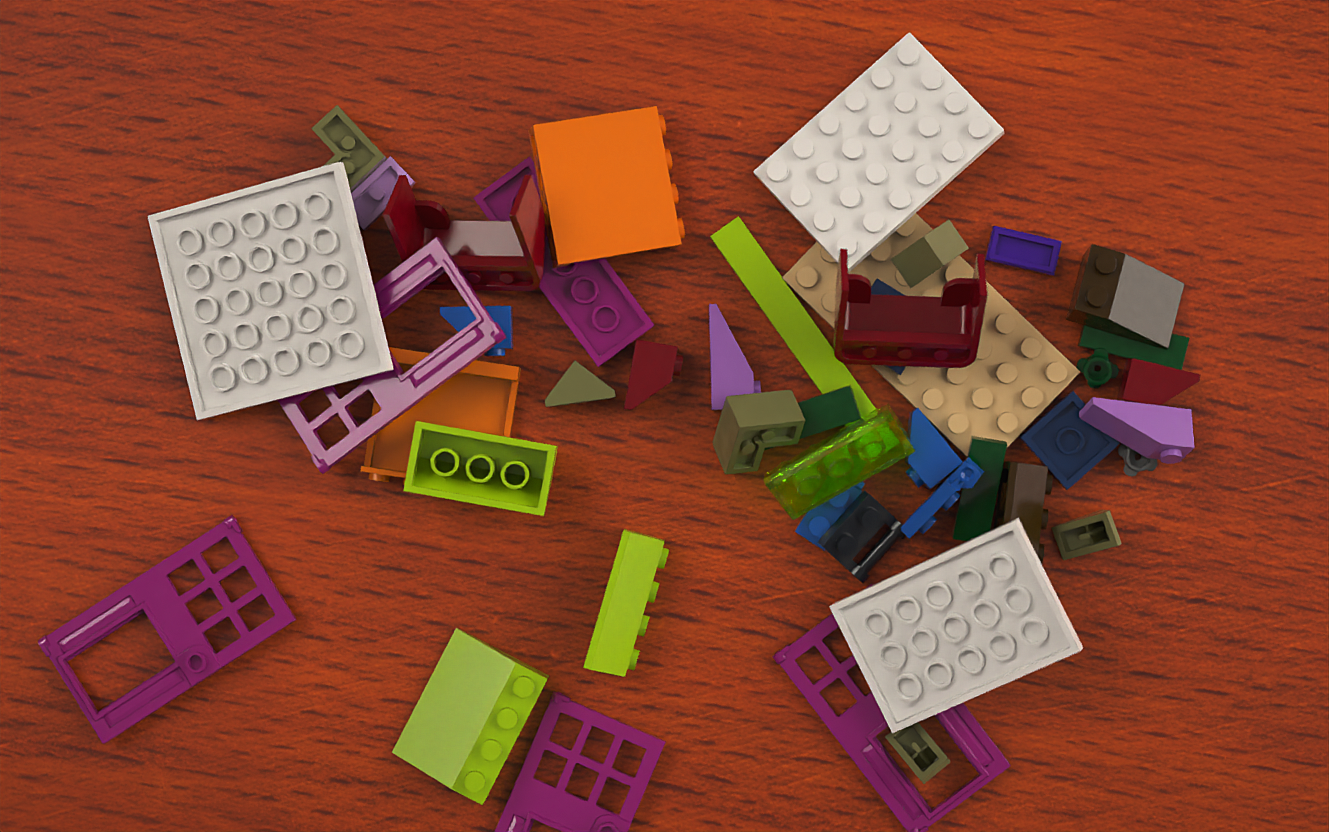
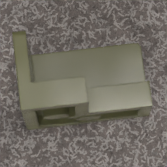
(349, 146)
(752, 424)

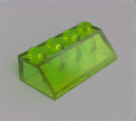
(839, 462)

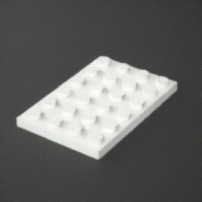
(879, 152)
(956, 626)

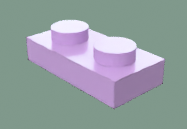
(374, 193)

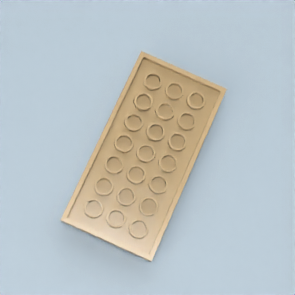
(995, 395)

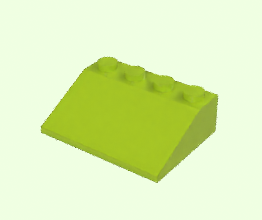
(470, 715)

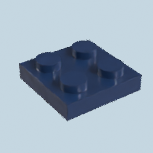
(1067, 442)

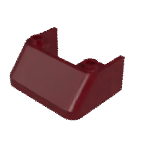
(487, 252)
(908, 328)

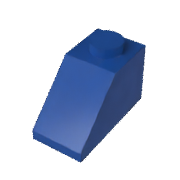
(462, 316)
(933, 455)

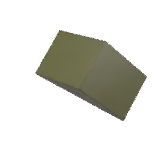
(929, 253)
(578, 386)
(1086, 534)
(918, 751)

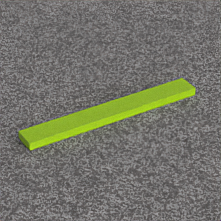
(786, 312)

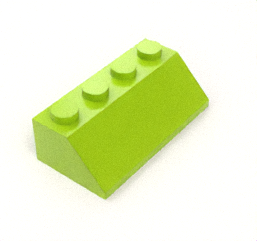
(480, 468)
(625, 602)

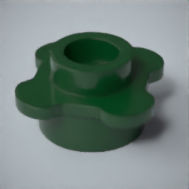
(1094, 377)

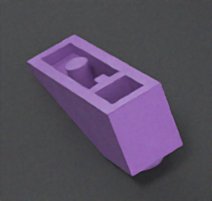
(728, 365)
(1146, 428)

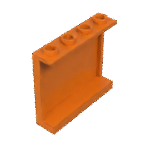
(606, 185)
(474, 400)

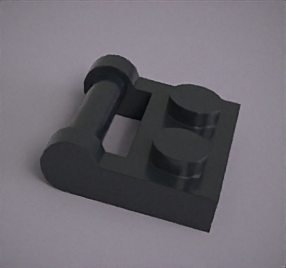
(855, 530)

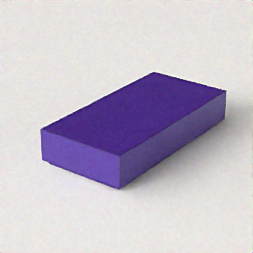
(1023, 250)

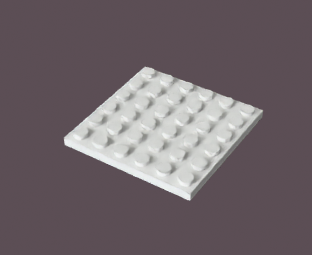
(270, 291)

